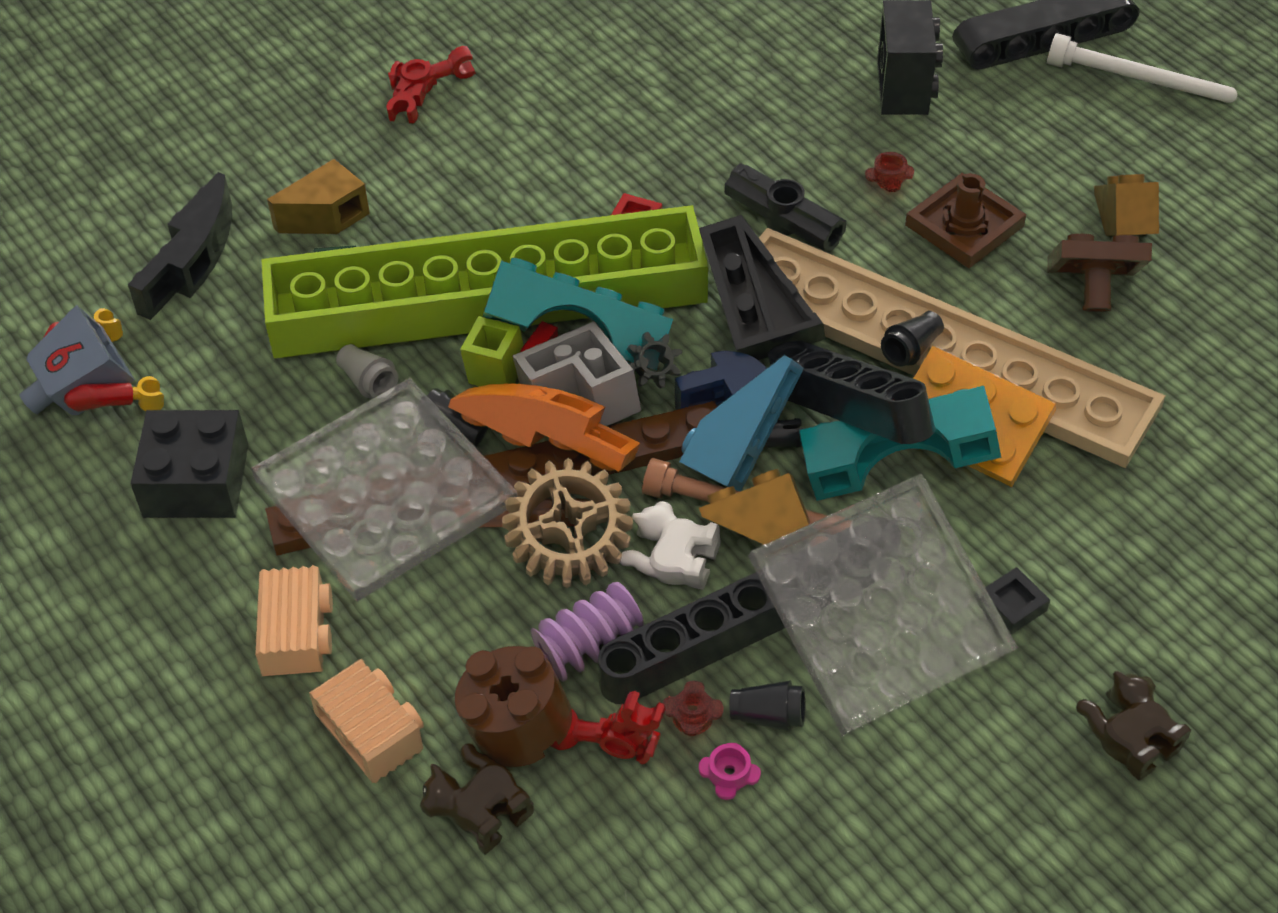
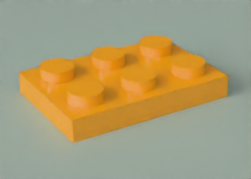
(1016, 412)

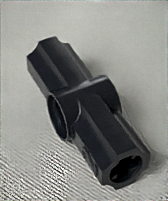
(785, 207)

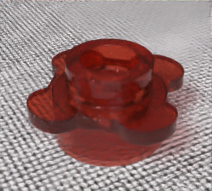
(890, 171)
(693, 721)

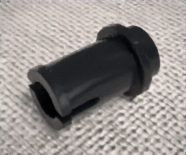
(785, 434)

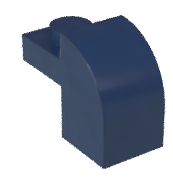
(726, 376)

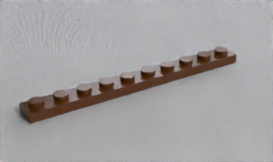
(658, 435)

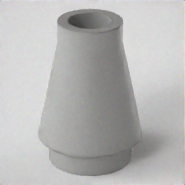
(367, 371)

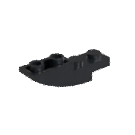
(190, 256)

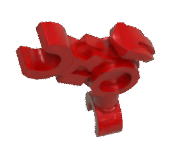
(417, 78)
(622, 732)

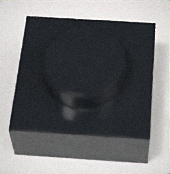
(1017, 599)

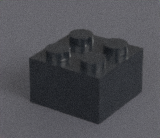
(908, 57)
(190, 464)

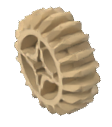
(603, 507)

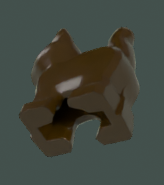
(1138, 731)
(480, 802)

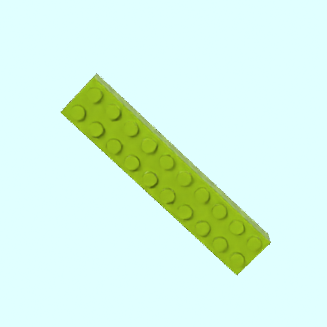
(445, 281)

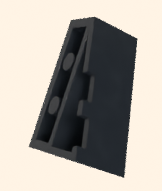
(754, 291)

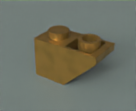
(320, 202)
(1128, 205)
(762, 511)

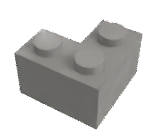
(586, 366)

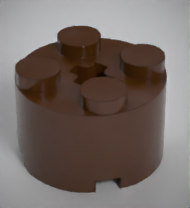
(513, 704)

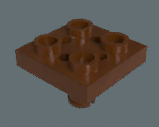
(972, 212)
(1098, 262)

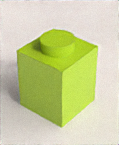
(490, 352)

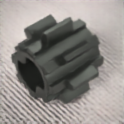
(666, 357)

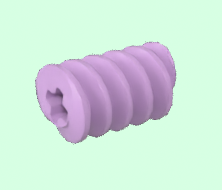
(586, 628)

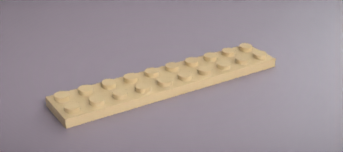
(857, 306)

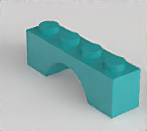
(524, 295)
(843, 455)

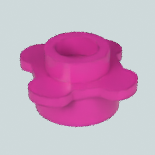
(734, 757)

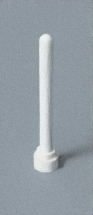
(1066, 51)

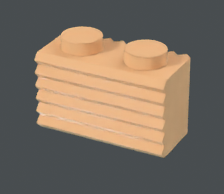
(291, 621)
(368, 719)

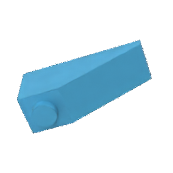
(736, 431)

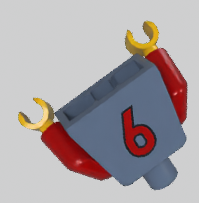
(83, 369)

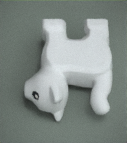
(678, 545)

